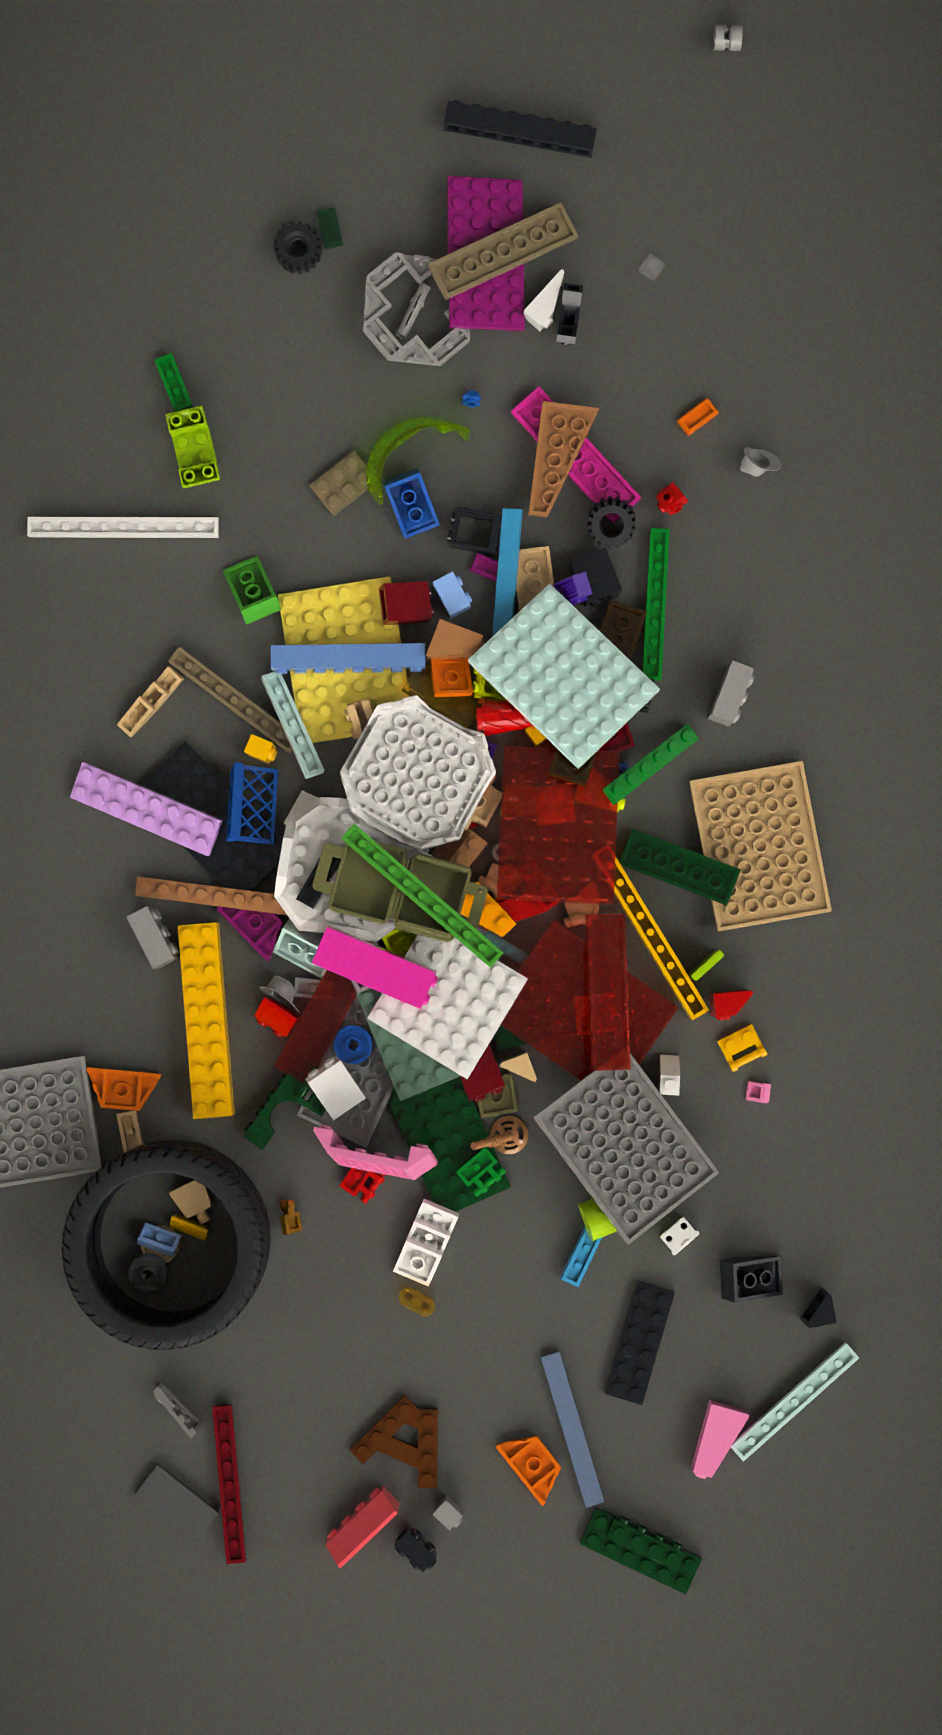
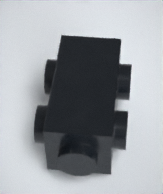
(418, 1551)

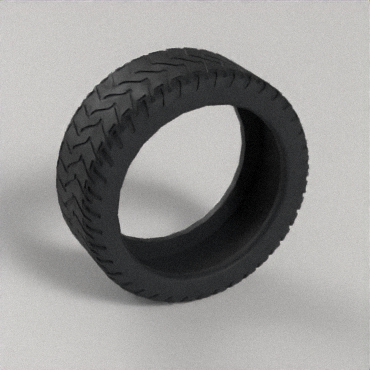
(107, 1303)

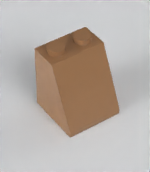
(453, 642)

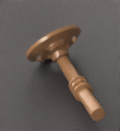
(499, 1141)

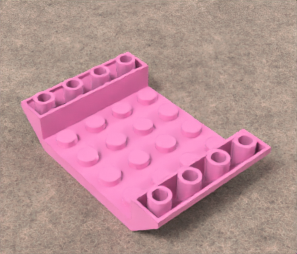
(419, 1161)

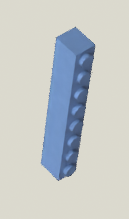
(348, 657)

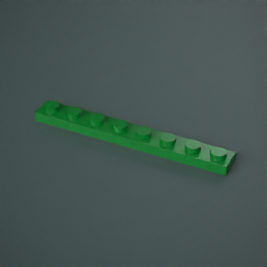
(655, 603)

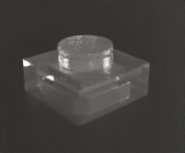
(652, 267)

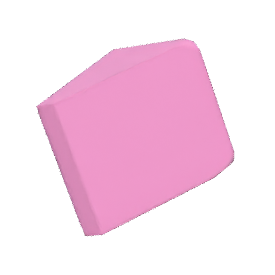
(758, 1092)

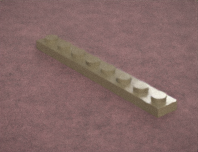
(230, 697)

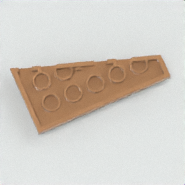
(559, 442)

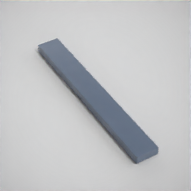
(572, 1429)

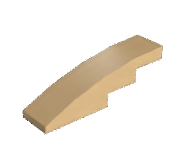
(150, 701)

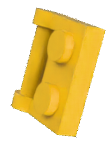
(739, 1041)

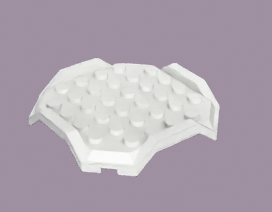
(416, 774)
(301, 848)

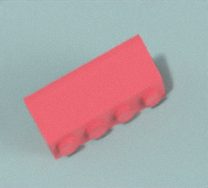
(362, 1525)

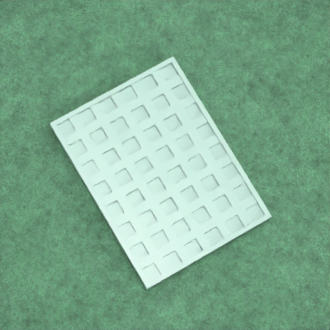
(563, 675)

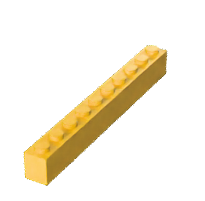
(657, 945)

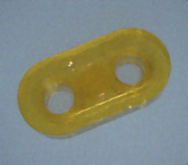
(416, 1301)

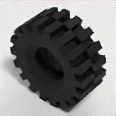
(293, 234)

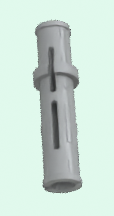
(421, 292)

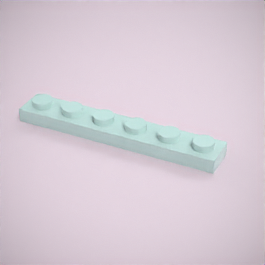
(292, 724)

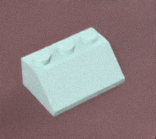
(299, 948)

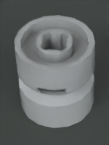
(734, 39)

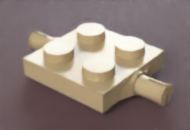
(486, 806)

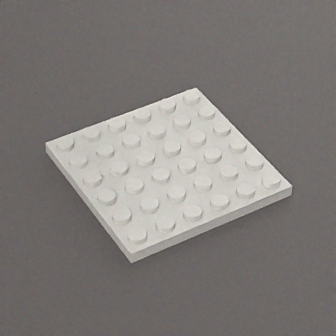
(462, 1006)

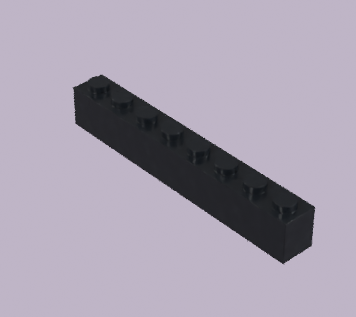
(519, 128)

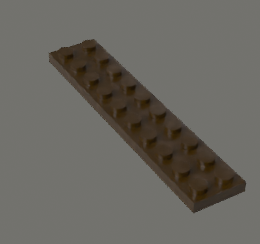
(622, 629)

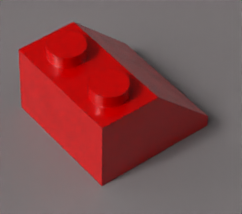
(728, 1003)
(276, 1016)

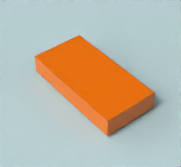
(697, 417)

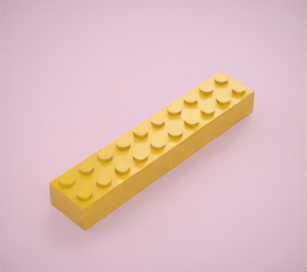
(206, 1020)

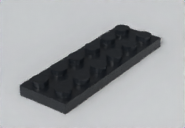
(639, 1343)

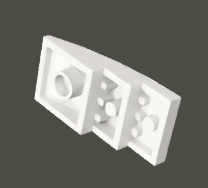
(426, 1242)

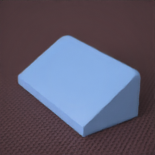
(158, 1239)

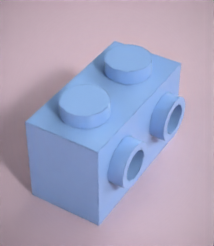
(452, 594)

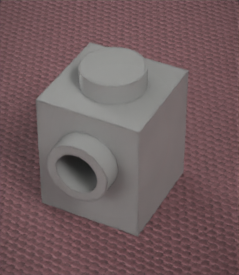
(448, 1513)

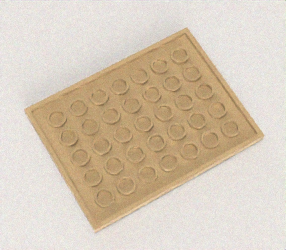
(767, 830)

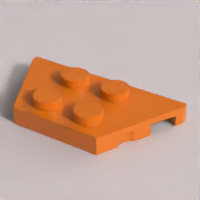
(122, 1087)
(532, 1464)

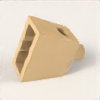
(193, 1200)

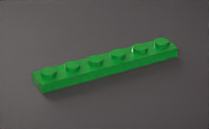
(650, 764)

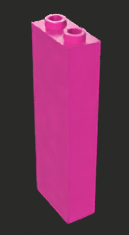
(375, 967)

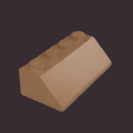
(463, 850)

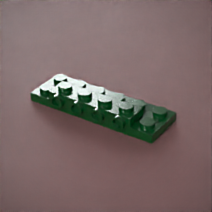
(641, 1550)

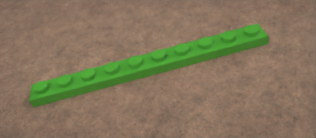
(422, 895)

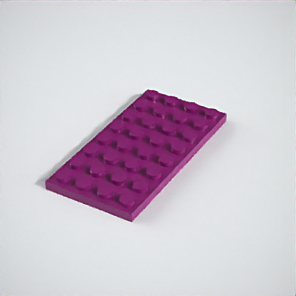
(473, 212)

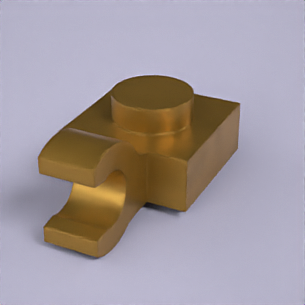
(290, 1220)

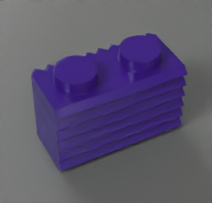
(574, 588)

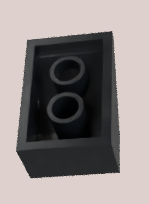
(751, 1278)

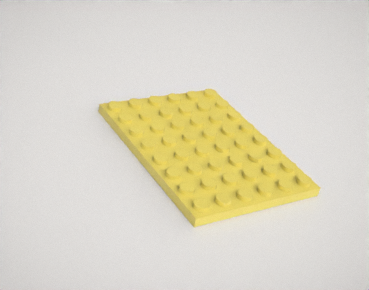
(338, 616)

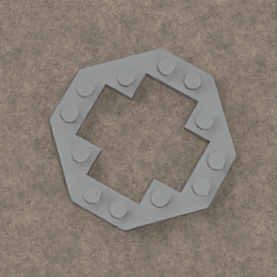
(376, 304)

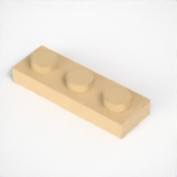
(129, 1130)

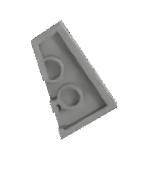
(180, 1413)

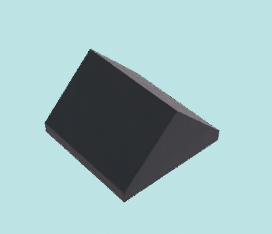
(820, 1311)

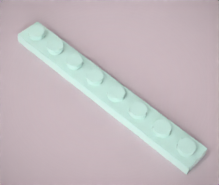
(794, 1401)

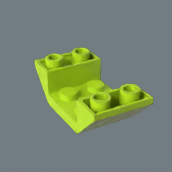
(193, 446)

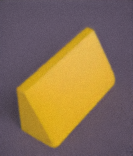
(189, 1226)

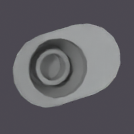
(759, 461)
(282, 991)

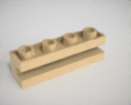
(359, 714)

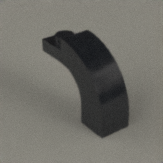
(569, 314)

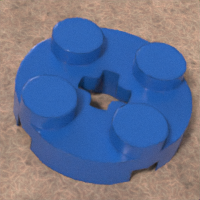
(359, 1035)

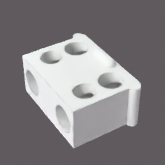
(680, 1236)

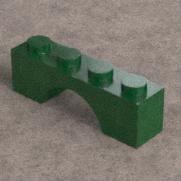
(261, 1130)

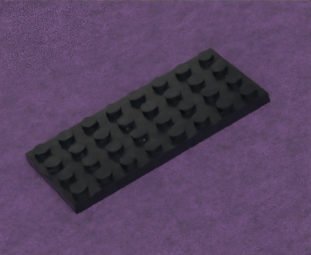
(195, 783)

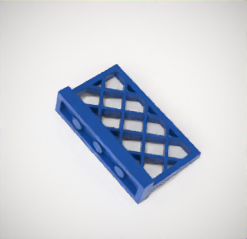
(235, 804)

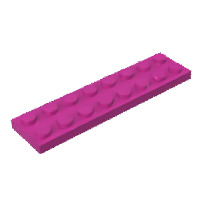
(590, 469)

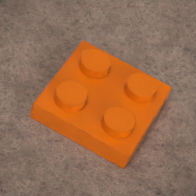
(451, 677)

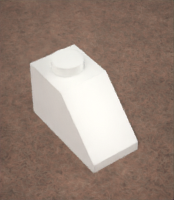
(669, 1075)

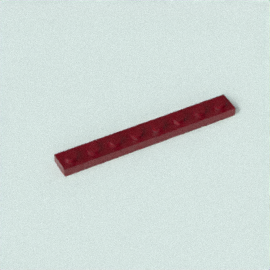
(229, 1484)

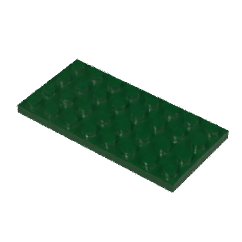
(447, 1125)

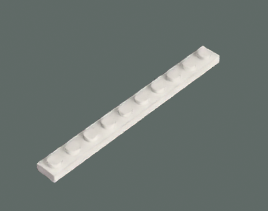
(124, 527)

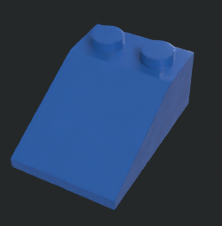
(411, 503)

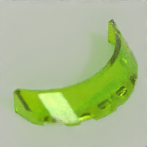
(394, 438)

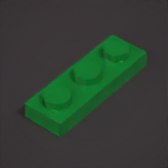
(173, 382)

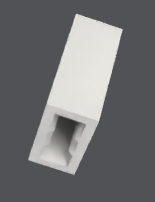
(335, 1087)

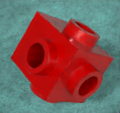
(671, 499)

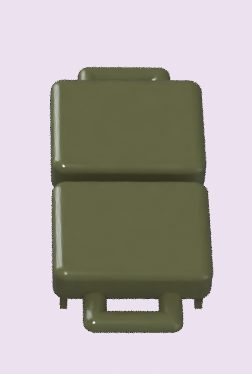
(369, 896)

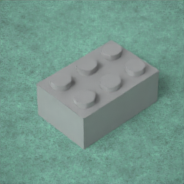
(731, 693)
(153, 937)

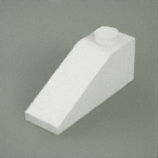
(542, 308)

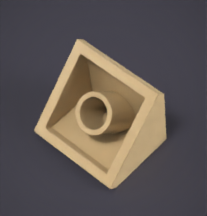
(520, 1065)

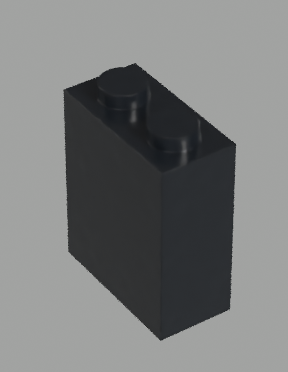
(600, 576)

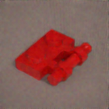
(356, 1178)

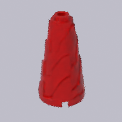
(499, 717)

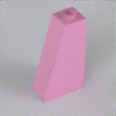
(718, 1433)

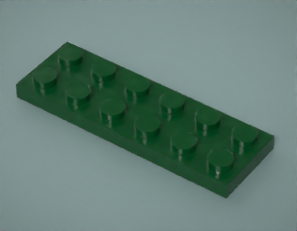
(680, 867)

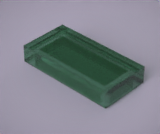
(329, 228)

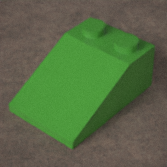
(252, 589)

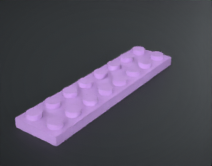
(146, 808)

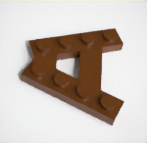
(381, 1439)

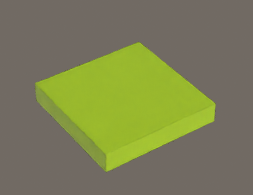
(705, 965)

